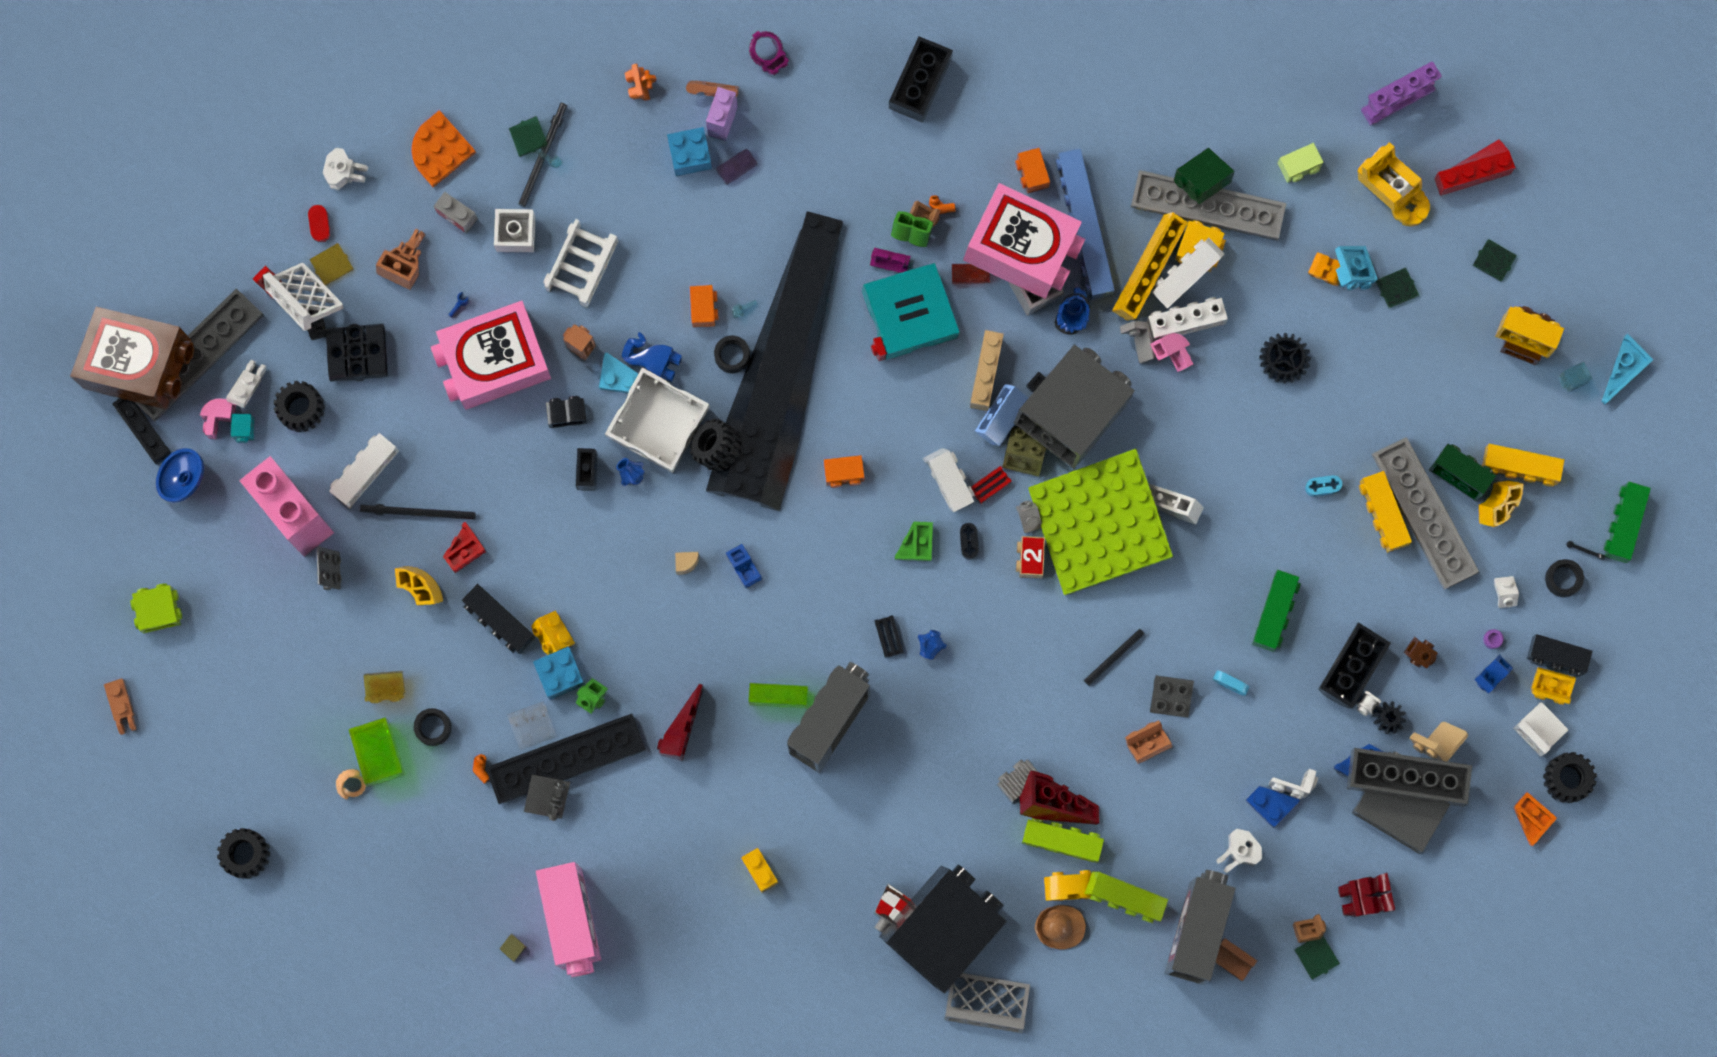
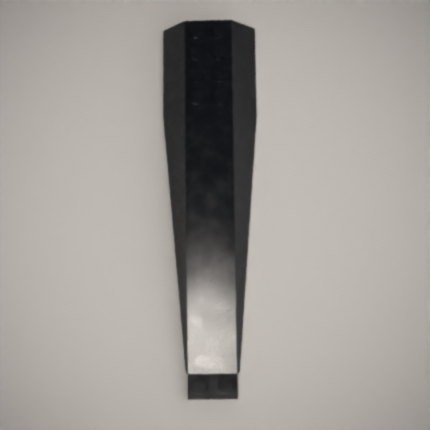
(780, 371)

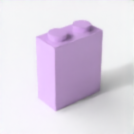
(721, 113)

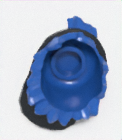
(1073, 312)

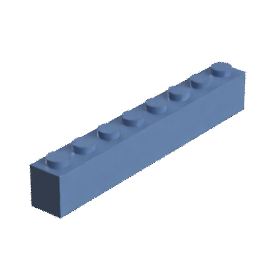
(1082, 208)

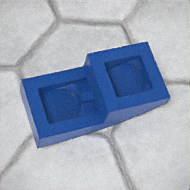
(743, 566)

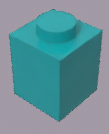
(242, 428)

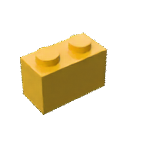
(759, 870)

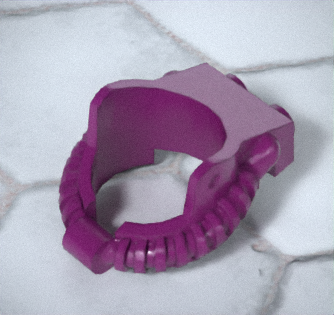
(780, 59)

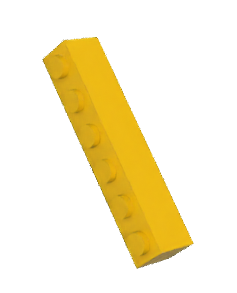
(1150, 266)

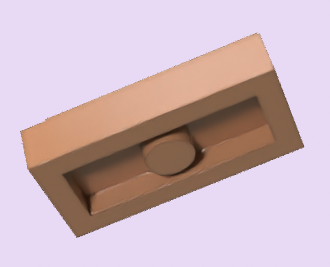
(1234, 959)

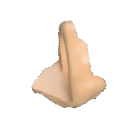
(342, 791)

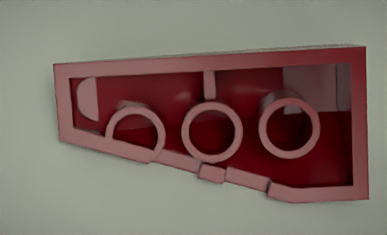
(678, 734)
(1050, 801)

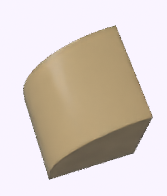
(686, 562)

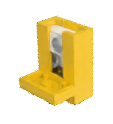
(1386, 172)

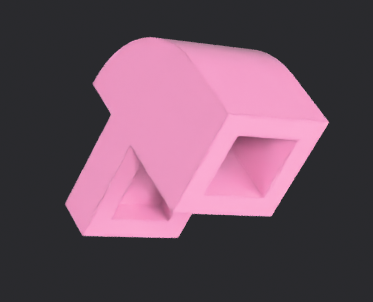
(1173, 346)
(216, 411)

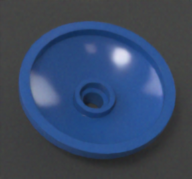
(180, 475)

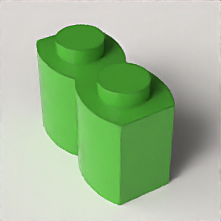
(912, 229)

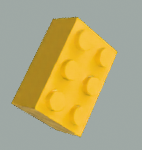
(1529, 331)

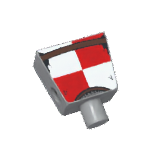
(889, 906)

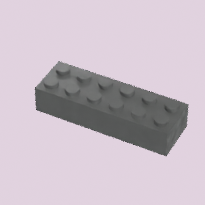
(1409, 777)

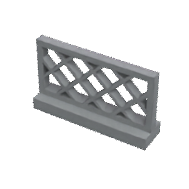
(988, 1019)

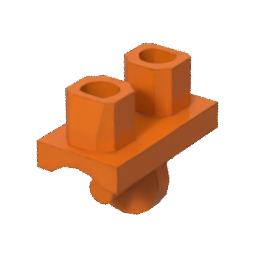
(642, 80)

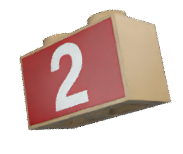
(1031, 557)

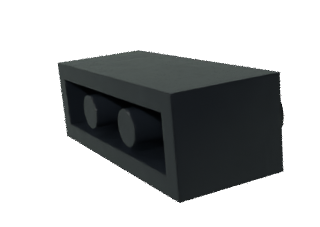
(1559, 655)

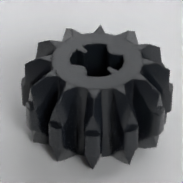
(1395, 723)

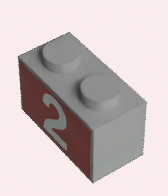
(455, 212)

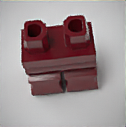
(1361, 896)

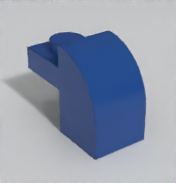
(1493, 674)

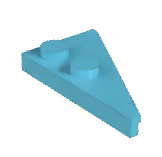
(1628, 364)
(616, 375)

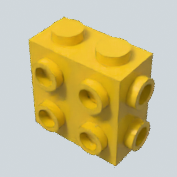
(1194, 233)

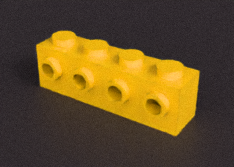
(1523, 464)
(1385, 512)

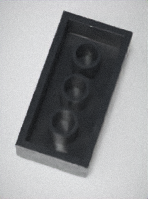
(920, 79)

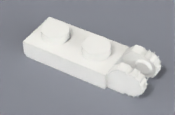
(246, 385)

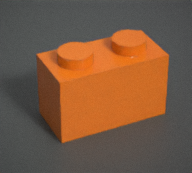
(1033, 170)
(702, 306)
(844, 471)

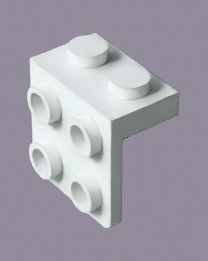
(1308, 783)

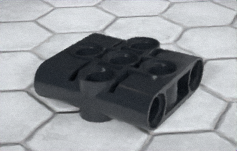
(339, 341)

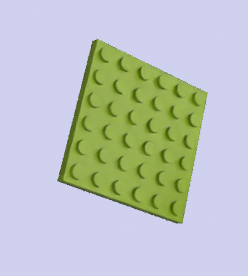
(1100, 522)

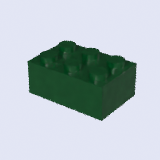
(1462, 472)

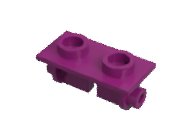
(889, 260)

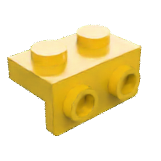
(552, 633)
(1552, 686)

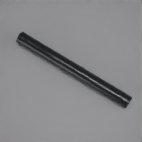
(1113, 657)

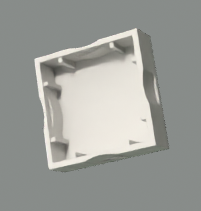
(657, 420)

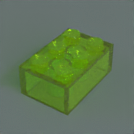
(376, 752)

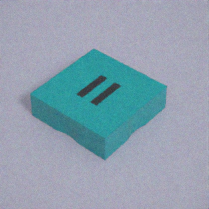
(910, 310)

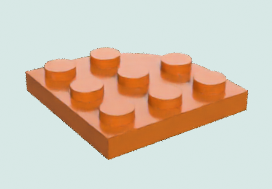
(439, 149)

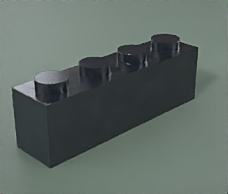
(498, 619)

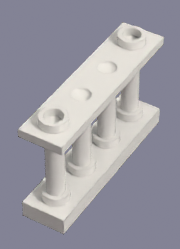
(592, 278)

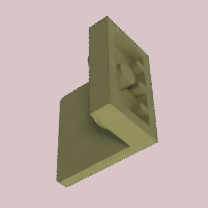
(1023, 453)

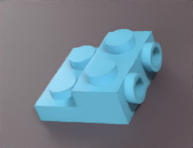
(1355, 267)

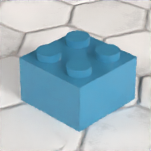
(689, 151)
(559, 673)

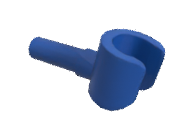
(459, 303)

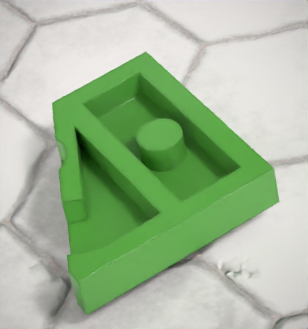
(917, 543)

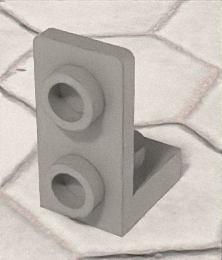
(1142, 336)

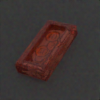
(969, 274)

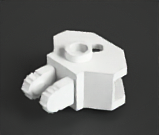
(340, 169)
(1240, 852)

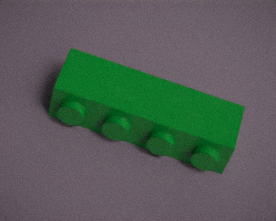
(1627, 522)
(1275, 611)

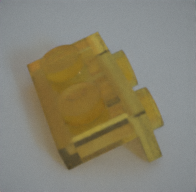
(384, 686)

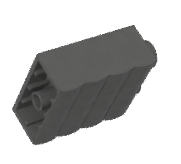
(829, 716)

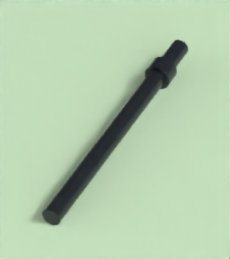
(556, 122)
(380, 509)

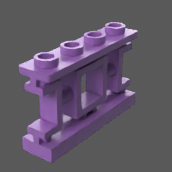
(1401, 93)

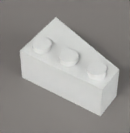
(950, 479)

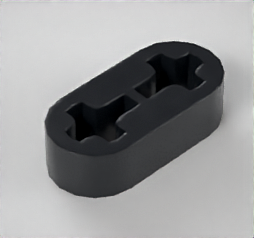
(964, 542)

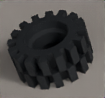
(318, 327)

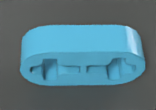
(1323, 490)
(1231, 683)

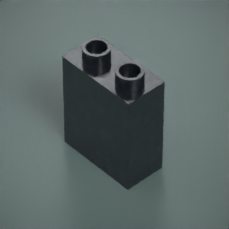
(944, 926)

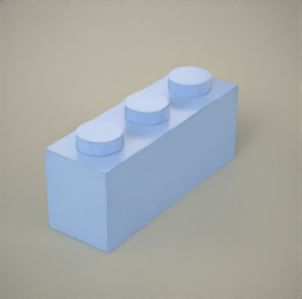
(1001, 415)

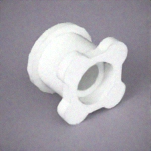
(1368, 703)

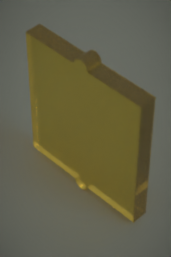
(331, 264)

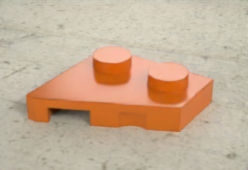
(1533, 817)

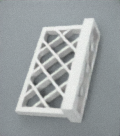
(290, 301)

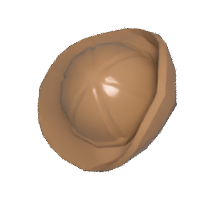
(1060, 927)

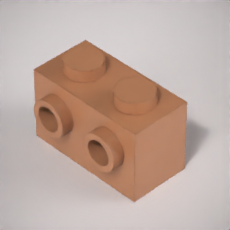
(579, 341)

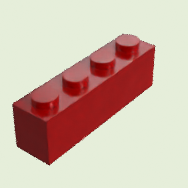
(1481, 167)

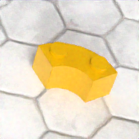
(1501, 503)
(419, 584)
(1066, 887)

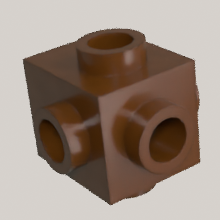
(1421, 653)

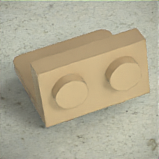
(1441, 743)

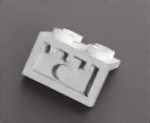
(1540, 729)

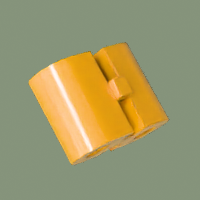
(1325, 269)

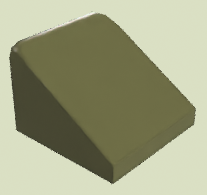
(512, 947)

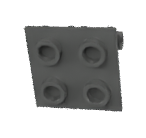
(328, 568)
(1171, 696)
(546, 797)

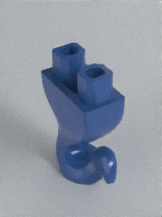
(653, 358)

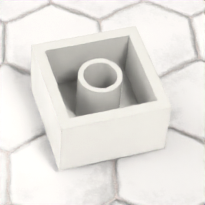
(514, 230)

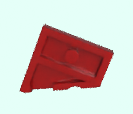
(463, 549)

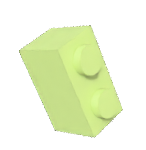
(1300, 163)

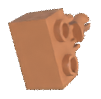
(402, 262)

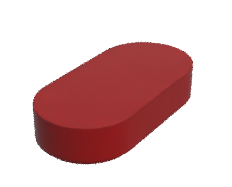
(319, 223)

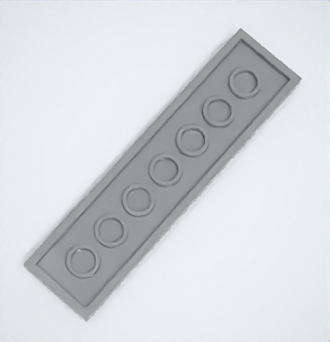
(1223, 210)
(1425, 513)

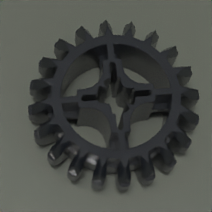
(1289, 364)

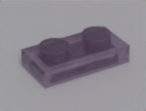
(736, 166)

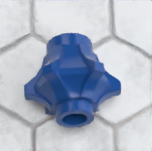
(630, 471)
(931, 644)

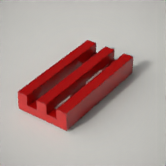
(1003, 475)

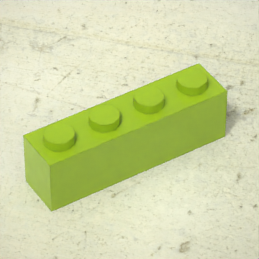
(1062, 840)
(1126, 896)

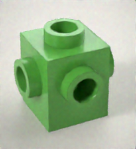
(588, 698)

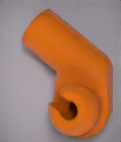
(935, 203)
(479, 768)

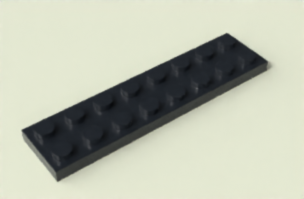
(566, 757)

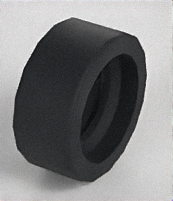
(732, 340)
(1568, 564)
(432, 741)

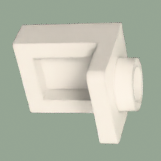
(1506, 591)

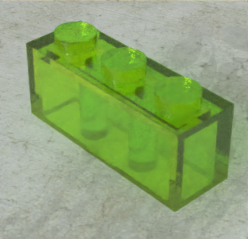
(778, 695)

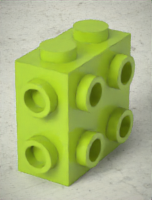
(156, 608)

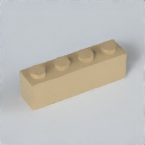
(986, 370)

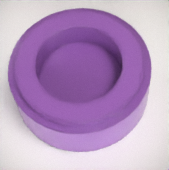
(1493, 639)

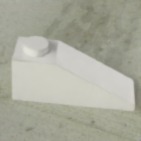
(1176, 504)

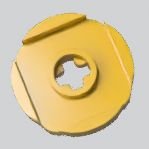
(1419, 213)

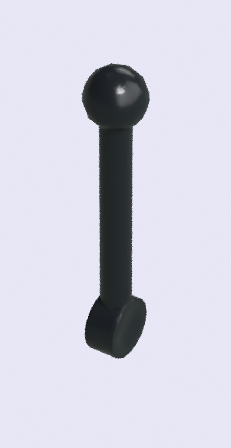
(1570, 544)

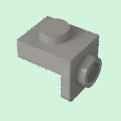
(1029, 516)

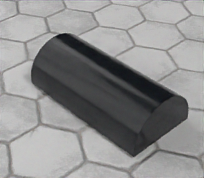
(1354, 666)

